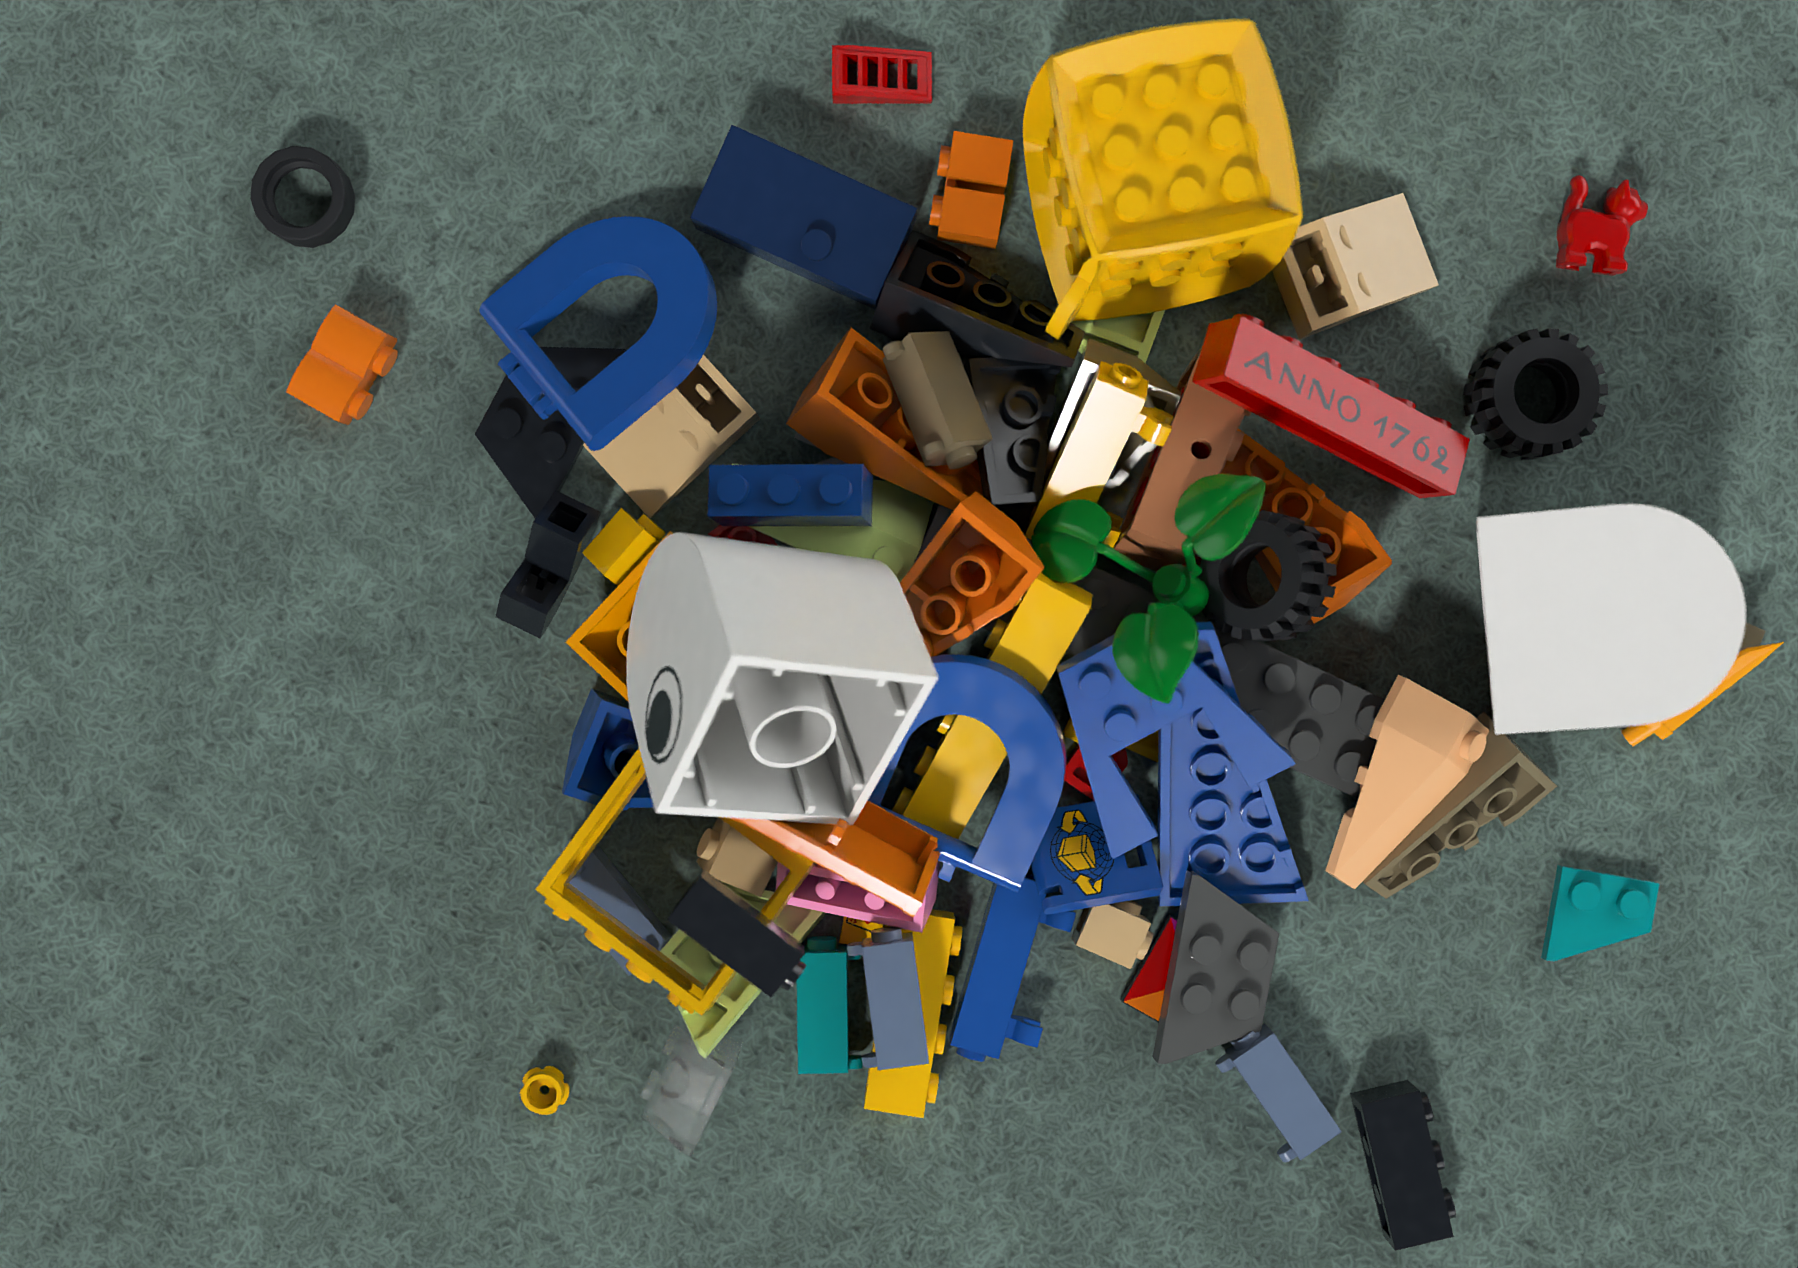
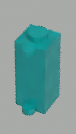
(824, 1009)

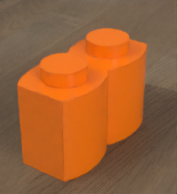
(343, 366)

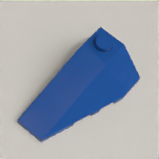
(601, 749)

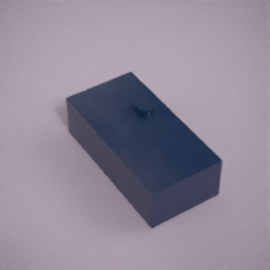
(803, 216)

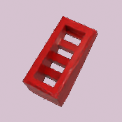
(862, 93)

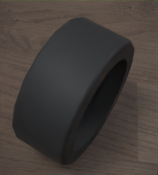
(278, 166)

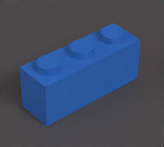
(790, 495)

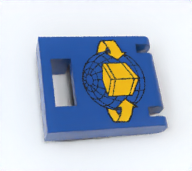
(1080, 865)

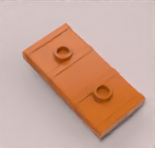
(873, 853)

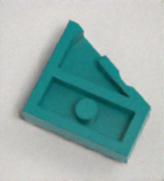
(1596, 911)

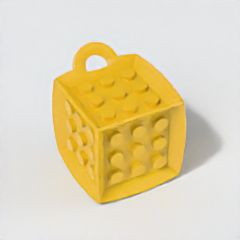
(1159, 169)

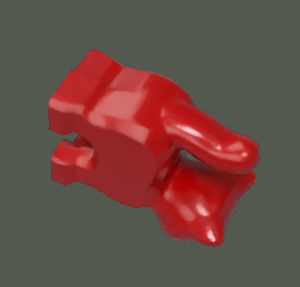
(1597, 232)

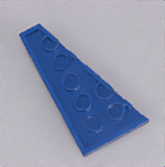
(1211, 815)

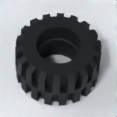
(1574, 384)
(1301, 586)

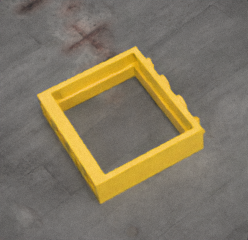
(609, 933)

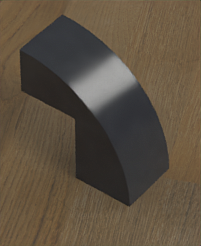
(549, 564)

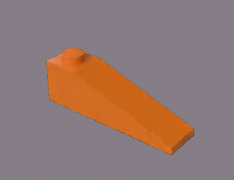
(1354, 547)

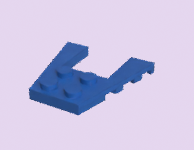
(1114, 715)

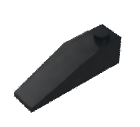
(940, 292)

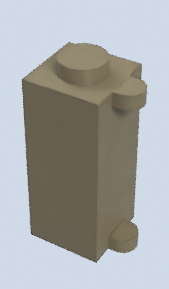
(937, 398)

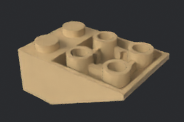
(1353, 265)
(677, 438)

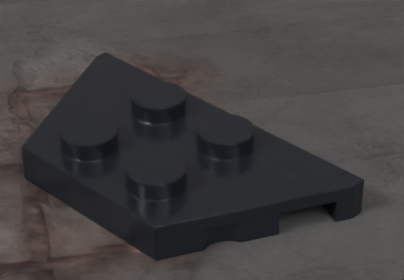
(534, 451)

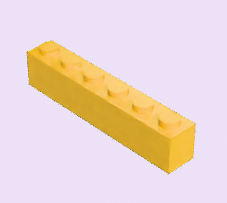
(970, 751)

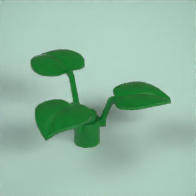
(1159, 645)

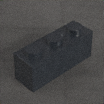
(1403, 1164)

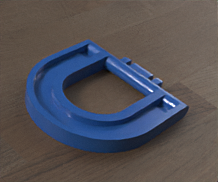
(644, 371)
(1036, 762)

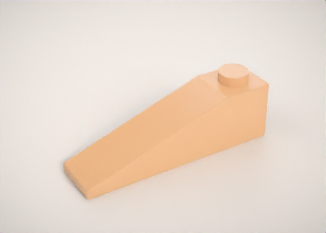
(1417, 760)

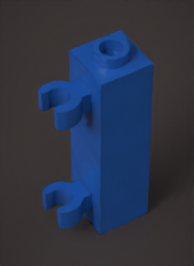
(997, 970)

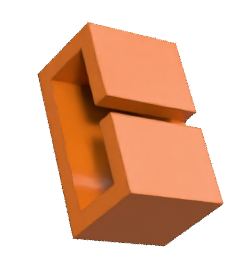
(974, 189)

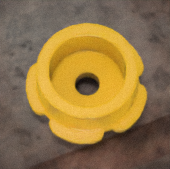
(533, 1097)

